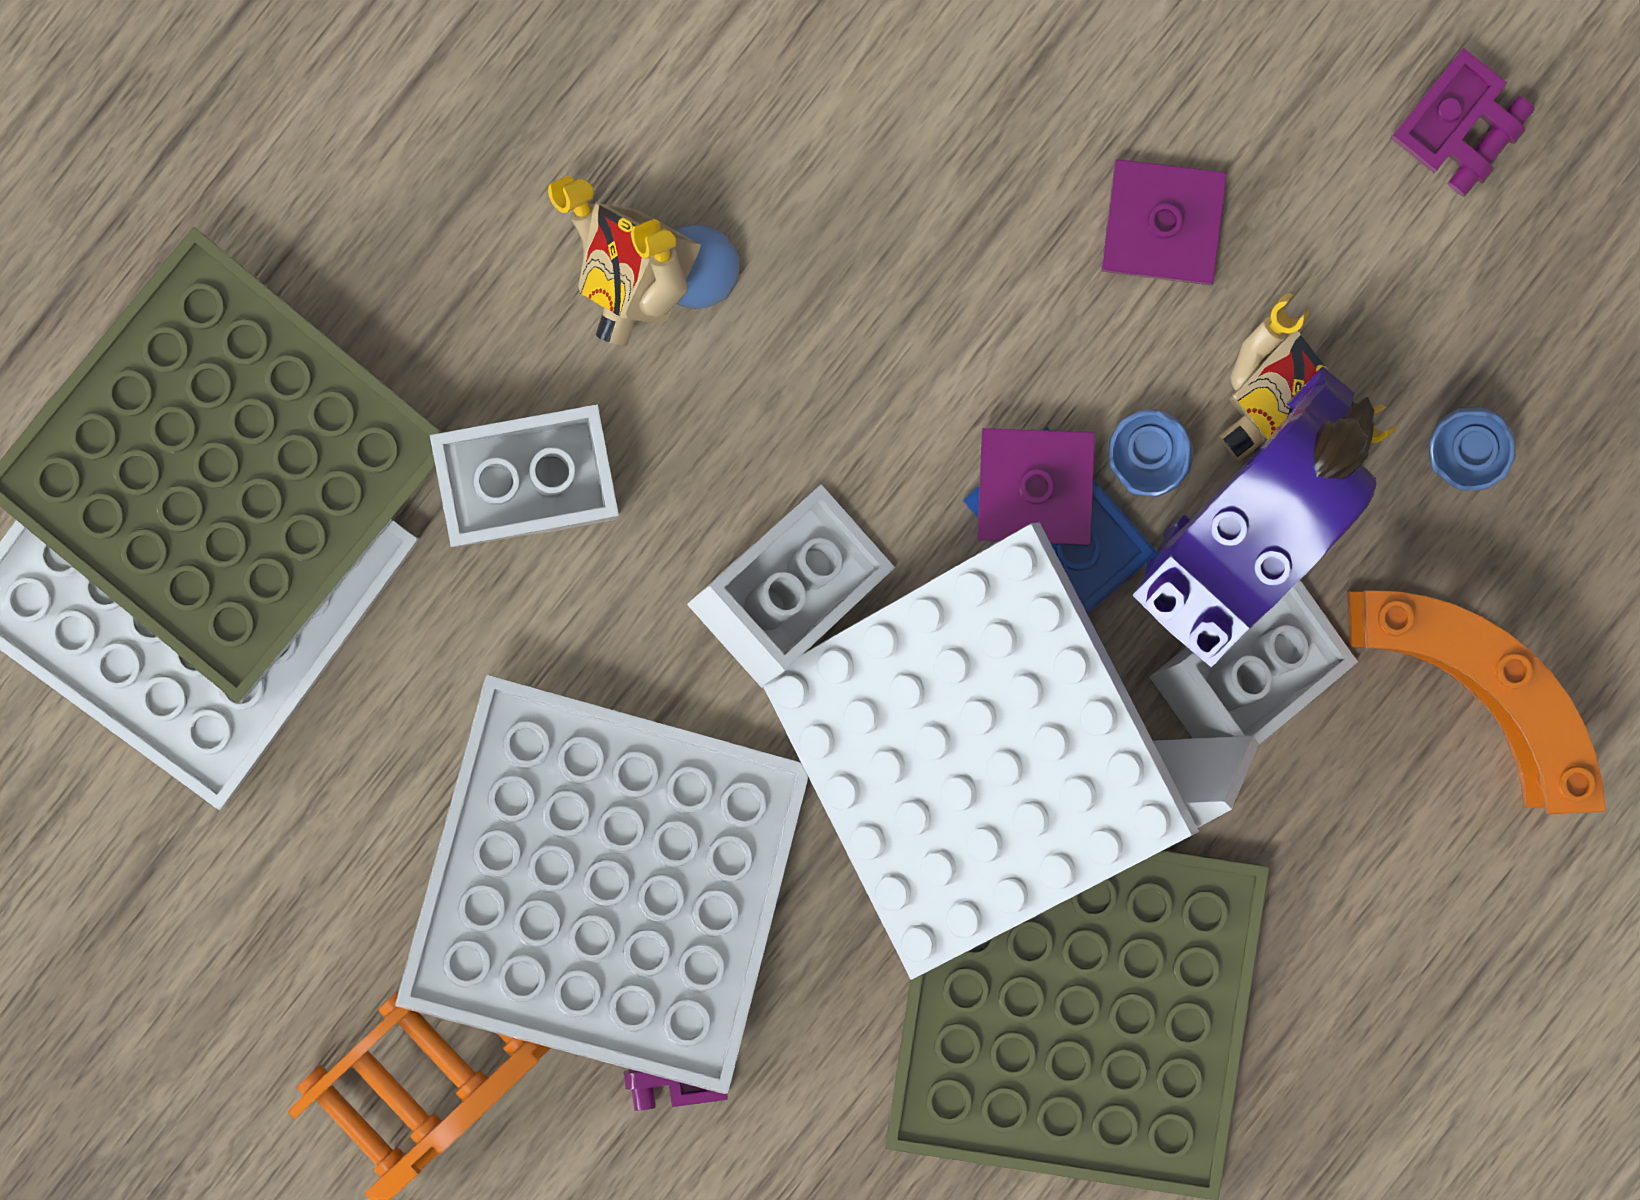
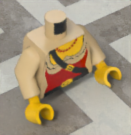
(629, 260)
(1267, 375)

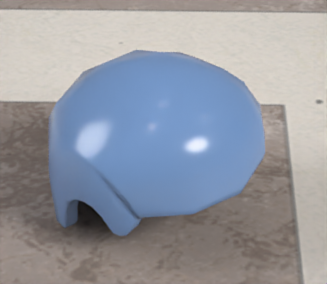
(714, 269)
(1472, 448)
(1150, 452)

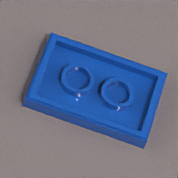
(1111, 557)

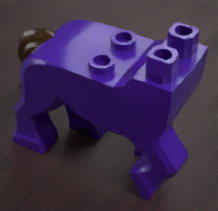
(1265, 523)

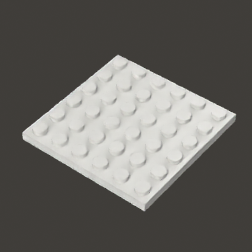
(147, 692)
(978, 752)
(604, 885)

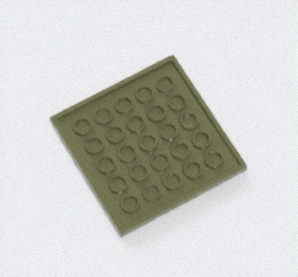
(216, 465)
(1092, 1033)

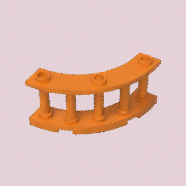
(1523, 696)
(429, 1132)

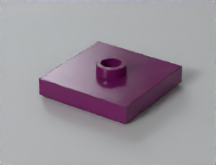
(1163, 222)
(1035, 480)

